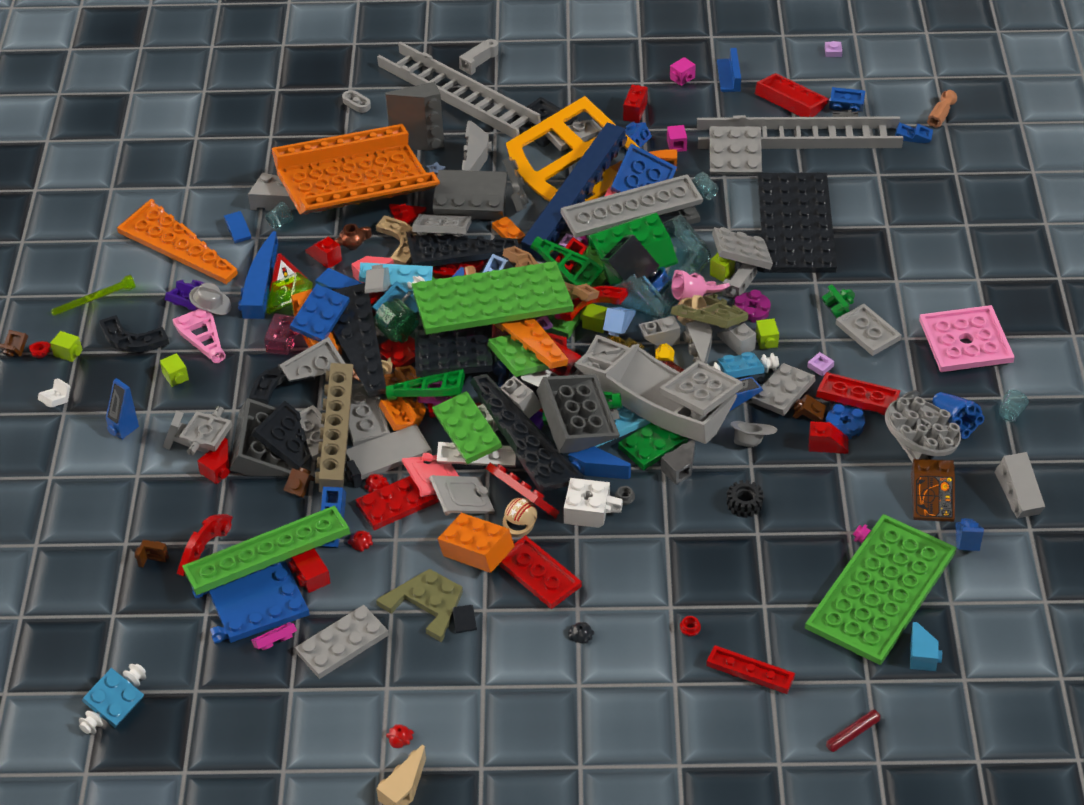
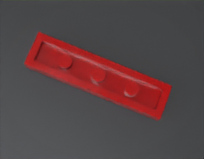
(750, 669)

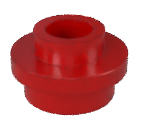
(690, 621)

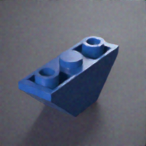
(968, 535)

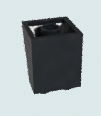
(630, 258)

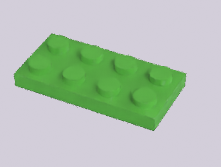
(467, 427)

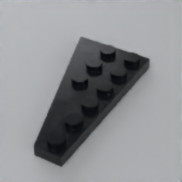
(451, 249)

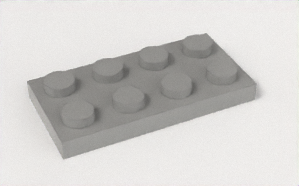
(341, 641)

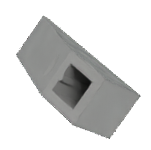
(699, 340)

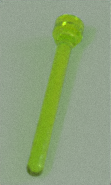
(126, 283)

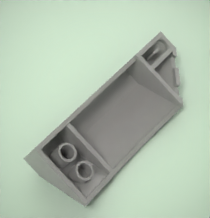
(639, 380)

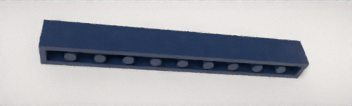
(577, 185)

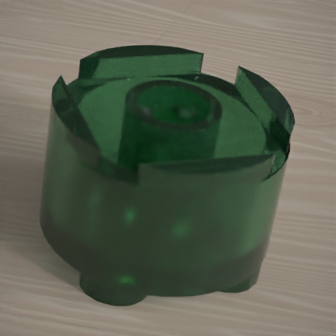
(396, 320)

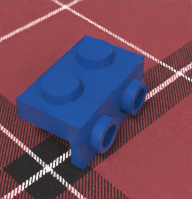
(847, 99)
(638, 133)

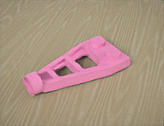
(195, 320)

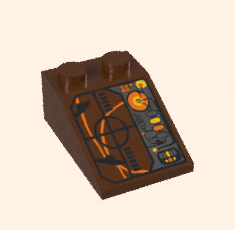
(933, 490)

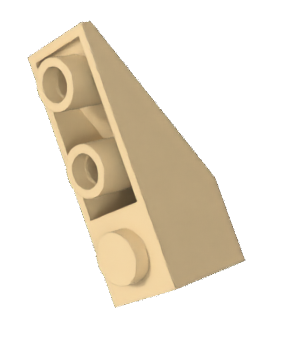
(403, 782)

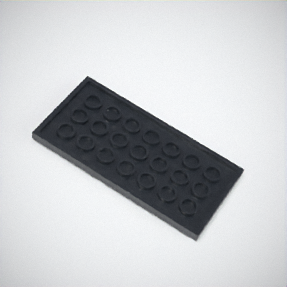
(797, 222)

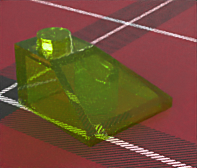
(283, 289)

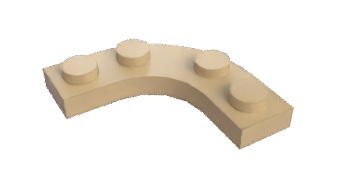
(398, 230)

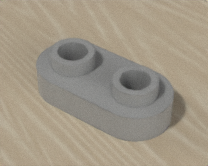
(356, 101)

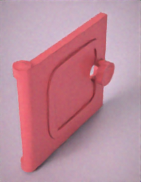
(421, 471)

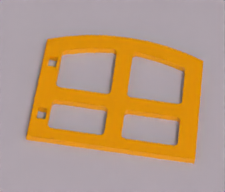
(537, 179)

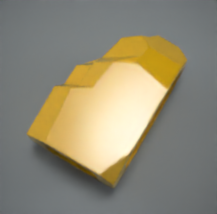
(664, 353)

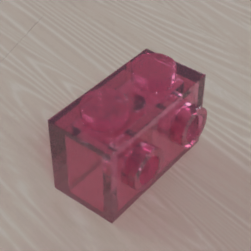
(279, 336)

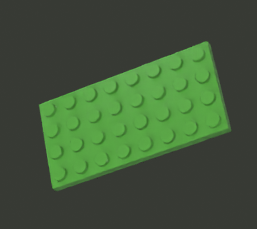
(491, 297)
(881, 589)

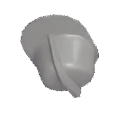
(210, 298)
(750, 433)

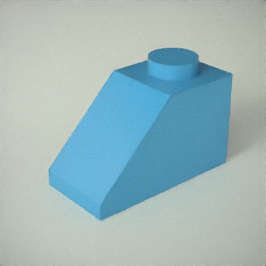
(923, 649)

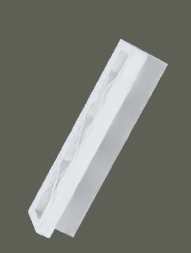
(449, 454)

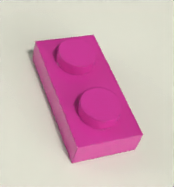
(266, 640)

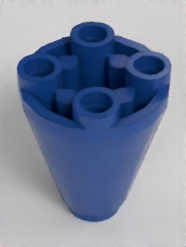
(963, 412)

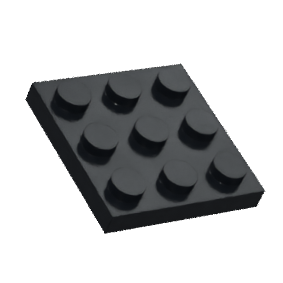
(545, 110)

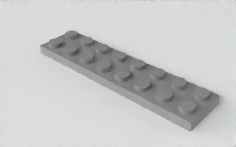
(630, 204)

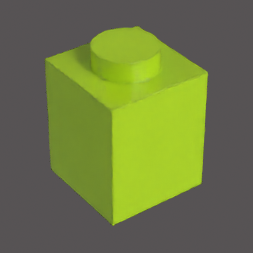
(721, 267)
(593, 317)
(767, 333)
(66, 346)
(174, 370)

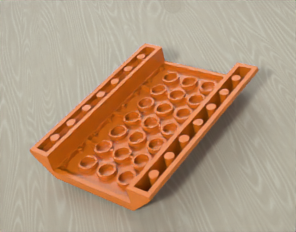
(351, 169)

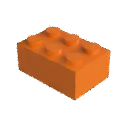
(476, 542)

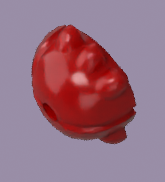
(40, 349)
(375, 482)
(360, 540)
(399, 736)

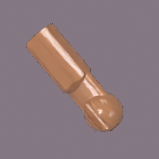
(942, 108)

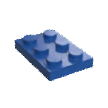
(319, 313)

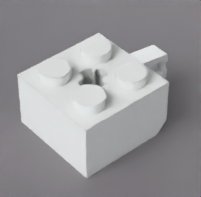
(589, 502)

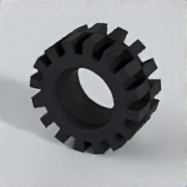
(745, 507)

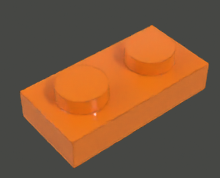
(508, 229)

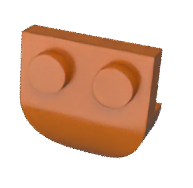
(402, 412)

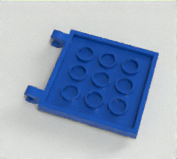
(256, 603)

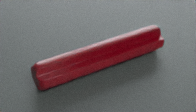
(853, 730)

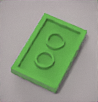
(515, 357)

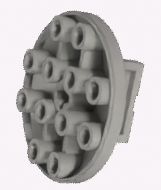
(922, 428)

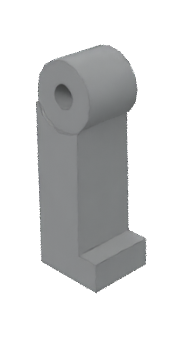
(478, 55)
(740, 280)

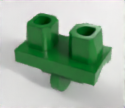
(841, 300)

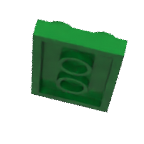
(650, 445)

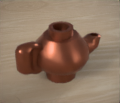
(352, 236)

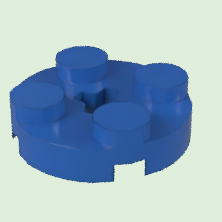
(847, 413)

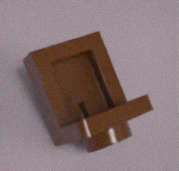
(14, 343)
(810, 408)
(298, 482)
(152, 551)

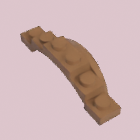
(524, 258)

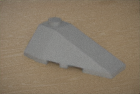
(476, 147)

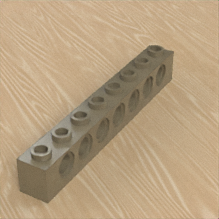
(336, 426)

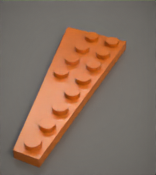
(162, 233)
(535, 339)

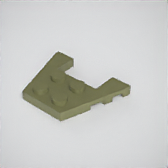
(716, 313)
(432, 594)

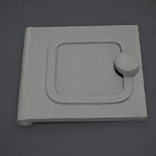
(459, 494)

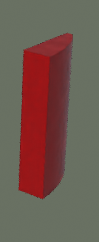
(790, 95)

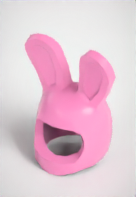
(688, 285)

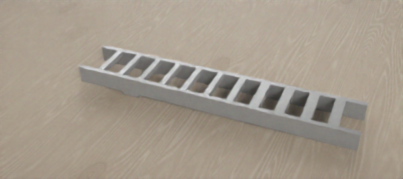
(467, 83)
(813, 123)

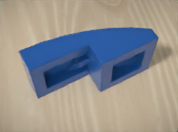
(919, 134)
(237, 227)

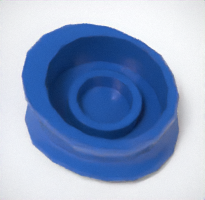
(660, 279)

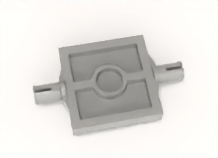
(205, 431)

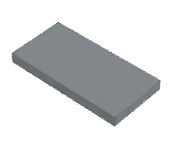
(366, 417)
(387, 451)

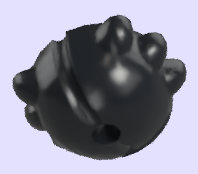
(581, 632)

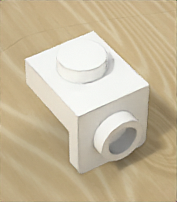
(55, 396)

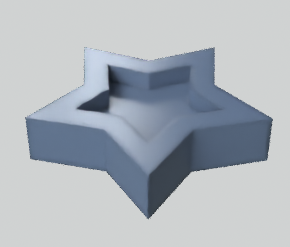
(435, 167)

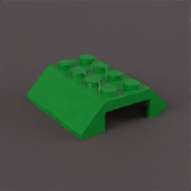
(647, 230)

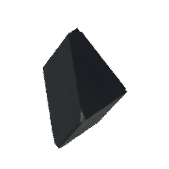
(464, 618)

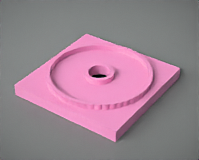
(978, 325)

